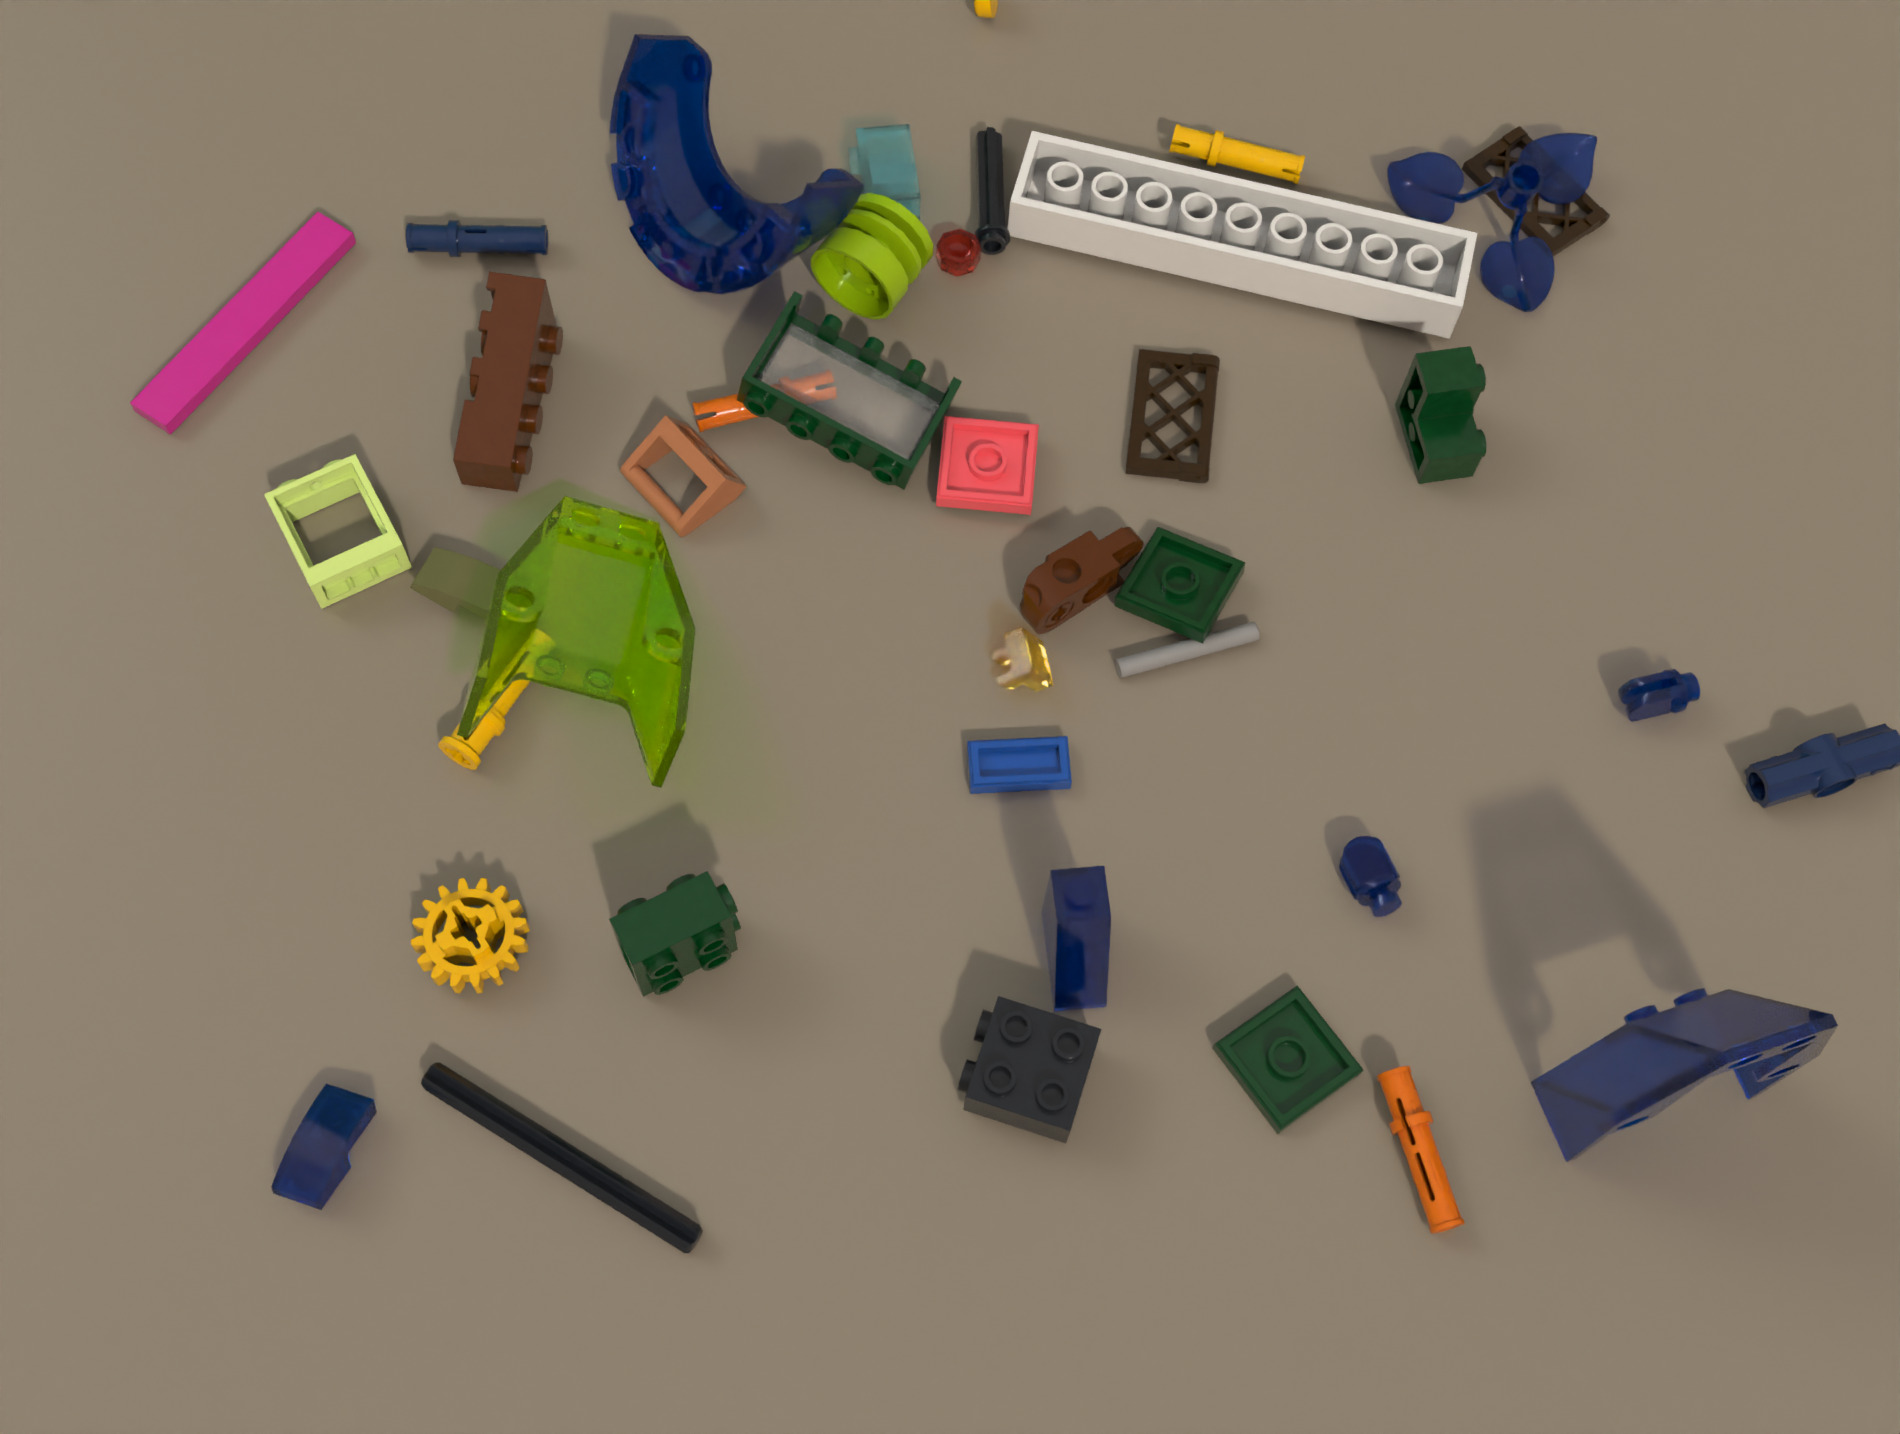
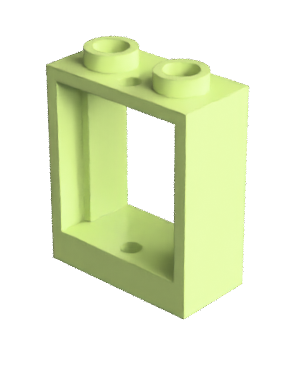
(356, 567)

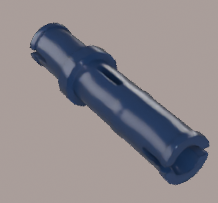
(476, 238)

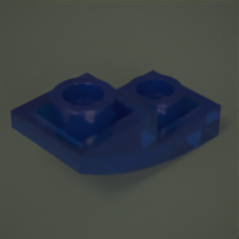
(320, 1147)

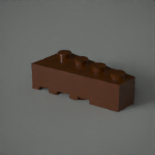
(507, 383)

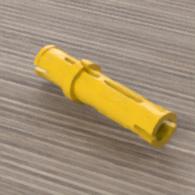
(1236, 153)

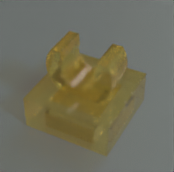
(1027, 661)

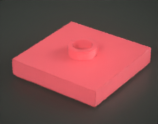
(987, 465)

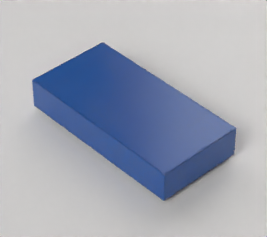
(1019, 764)

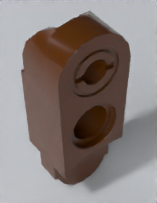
(1076, 577)

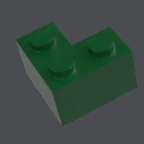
(1438, 414)

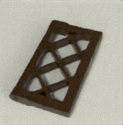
(1572, 227)
(1168, 464)

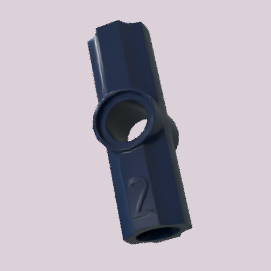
(1823, 765)

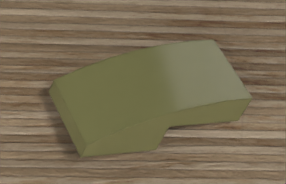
(456, 580)

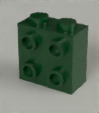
(677, 932)

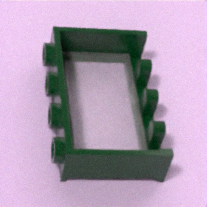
(844, 395)

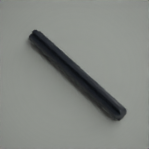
(562, 1157)

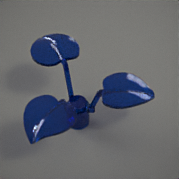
(1552, 166)

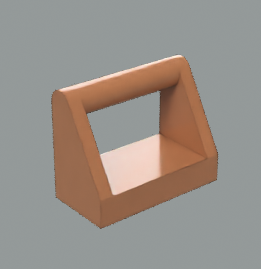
(721, 481)

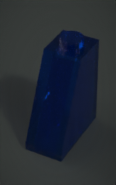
(1077, 937)

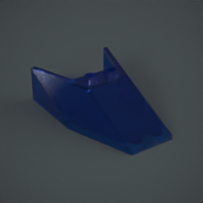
(1670, 1053)

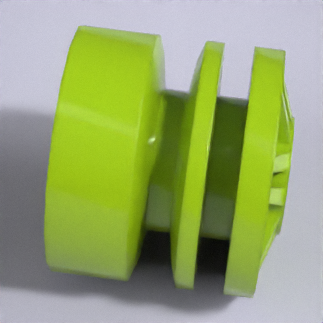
(872, 256)

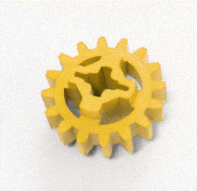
(451, 947)

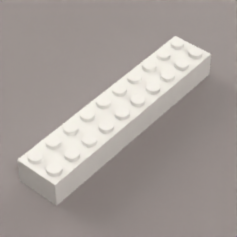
(1242, 234)

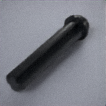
(992, 232)

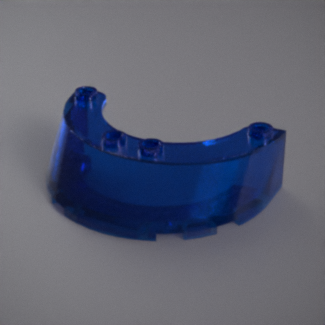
(680, 195)

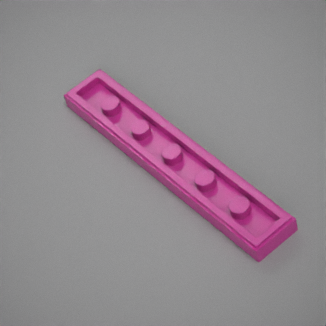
(243, 323)

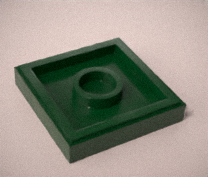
(1179, 584)
(1287, 1059)

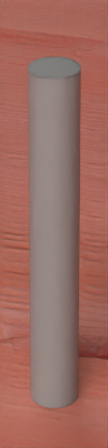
(1186, 650)

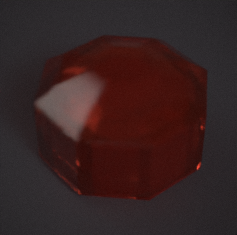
(958, 252)

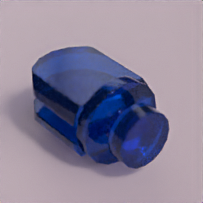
(1659, 694)
(1371, 875)

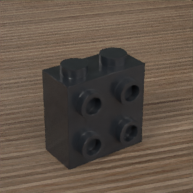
(1029, 1068)

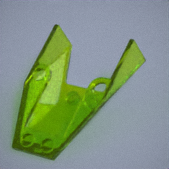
(593, 614)

